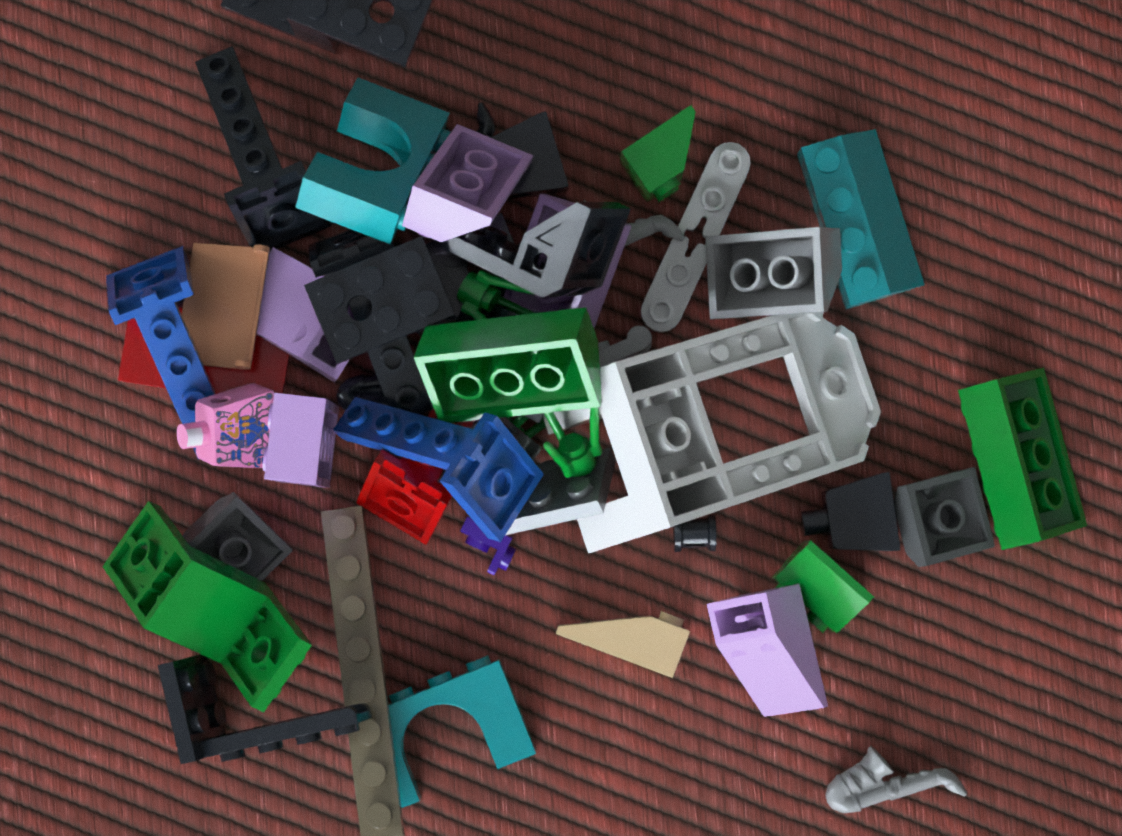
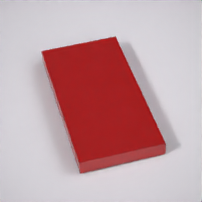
(267, 369)

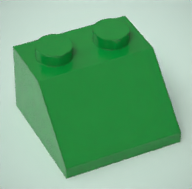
(660, 157)
(826, 588)

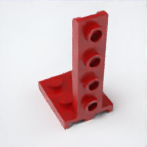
(407, 492)

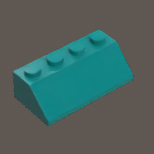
(856, 194)

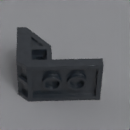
(576, 244)

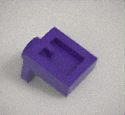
(479, 540)

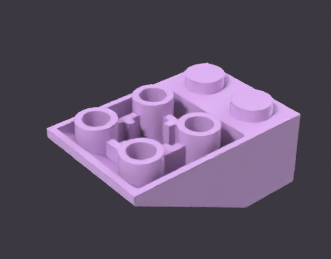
(289, 317)
(770, 648)

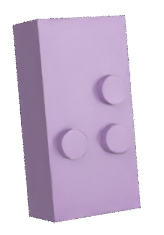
(300, 440)

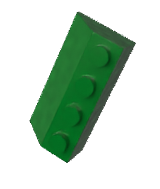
(511, 365)
(1022, 458)

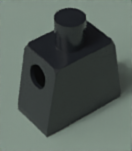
(546, 170)
(856, 516)

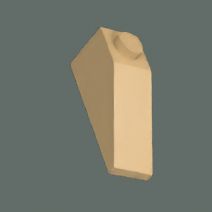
(640, 639)

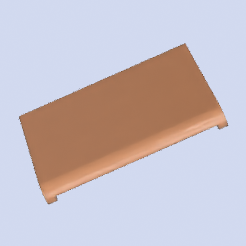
(225, 302)

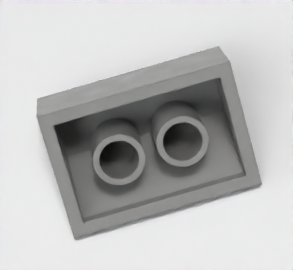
(773, 272)

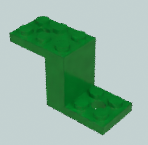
(206, 606)

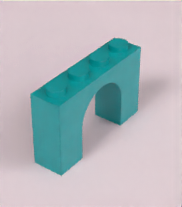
(368, 199)
(481, 693)

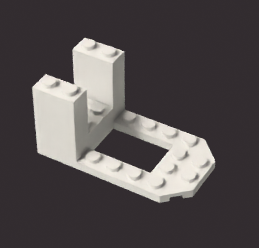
(668, 442)

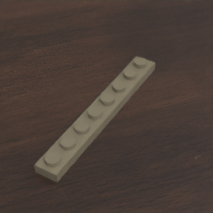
(362, 671)

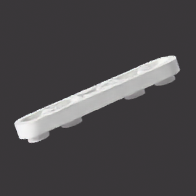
(712, 201)

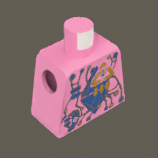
(230, 427)

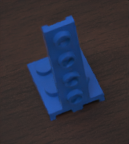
(150, 296)
(483, 465)

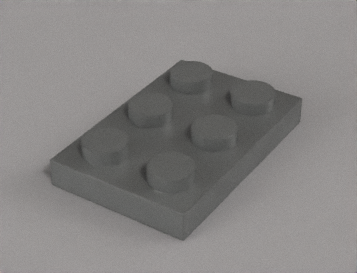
(566, 499)

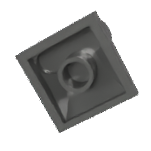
(943, 517)
(238, 537)

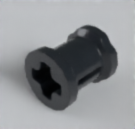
(695, 534)

